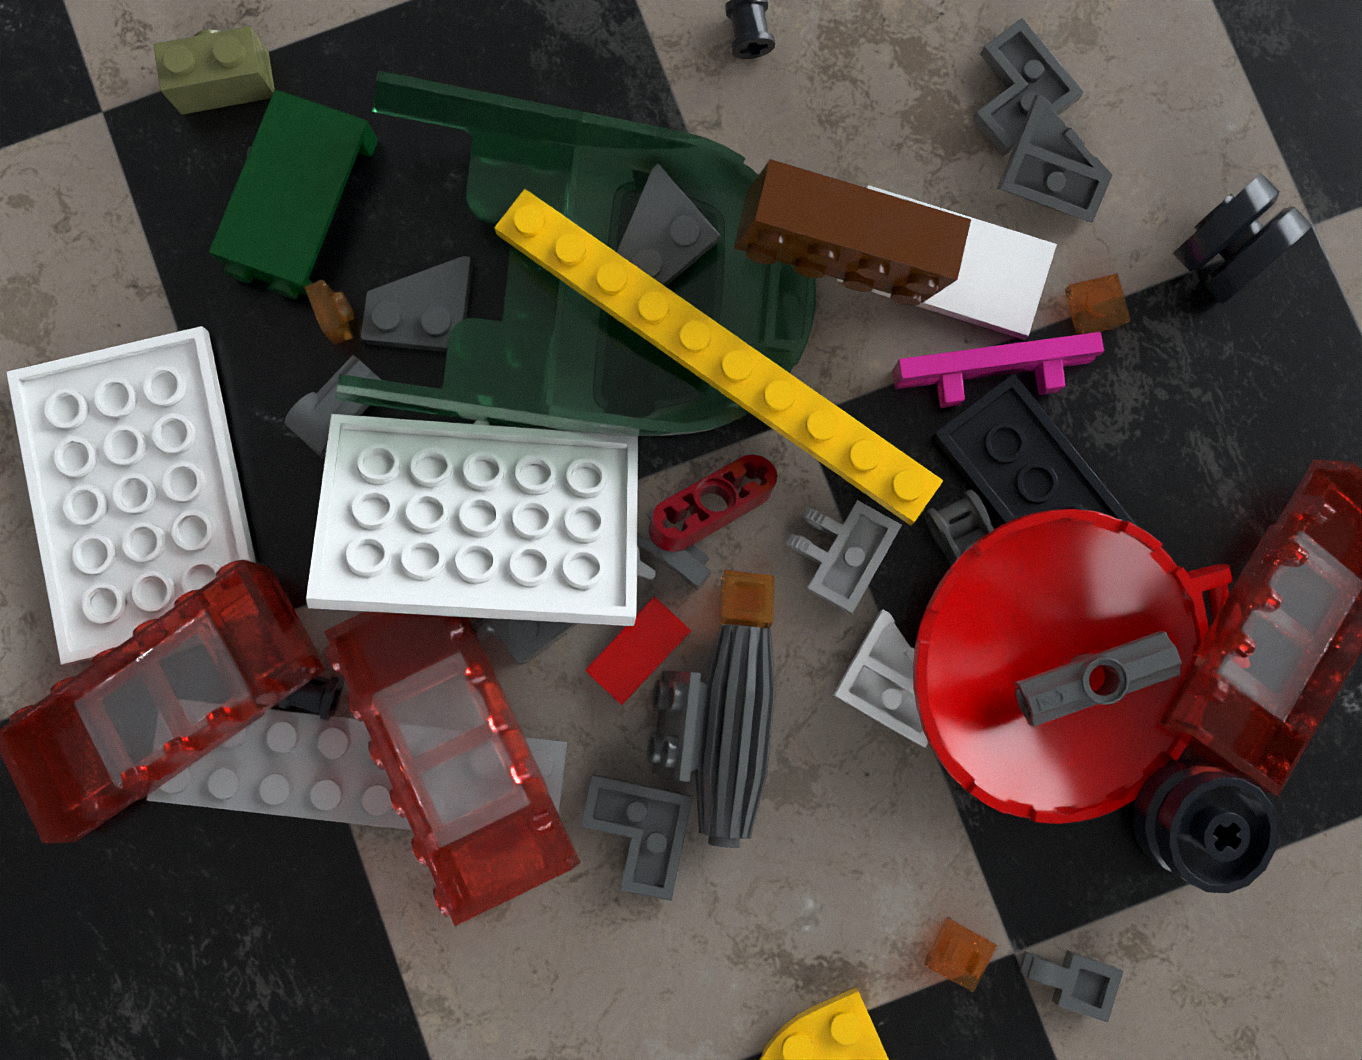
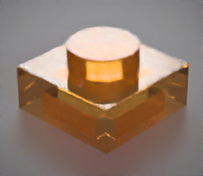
(1097, 304)
(331, 311)
(747, 599)

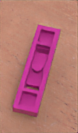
(1042, 356)

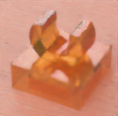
(960, 954)

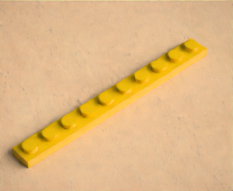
(719, 357)

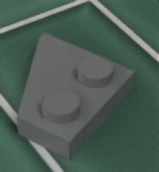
(1054, 166)
(666, 230)
(419, 308)

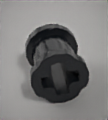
(749, 28)
(318, 695)

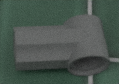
(312, 413)

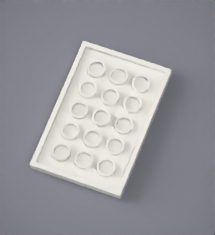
(128, 483)
(476, 522)

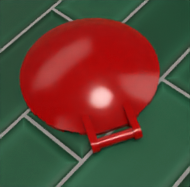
(1035, 602)

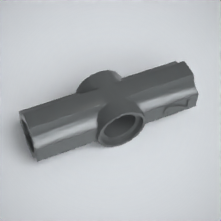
(1125, 670)

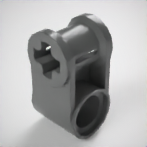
(958, 537)

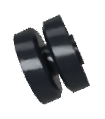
(1241, 238)
(1205, 826)

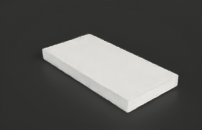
(997, 278)

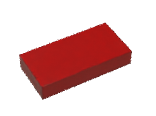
(638, 651)

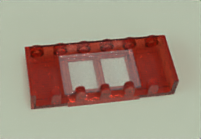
(1280, 636)
(157, 701)
(451, 757)

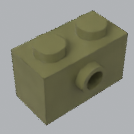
(214, 69)

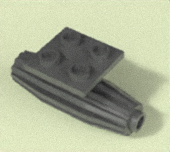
(720, 731)

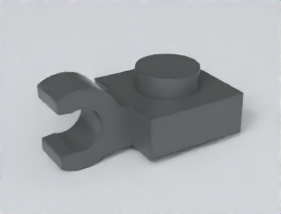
(686, 563)
(1080, 982)

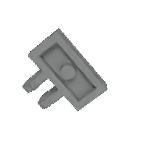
(851, 557)

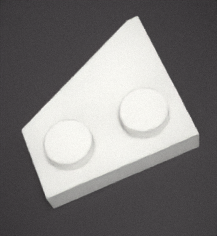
(882, 680)

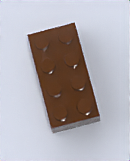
(850, 234)

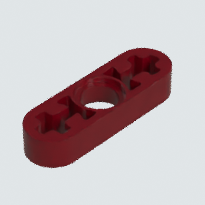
(704, 521)

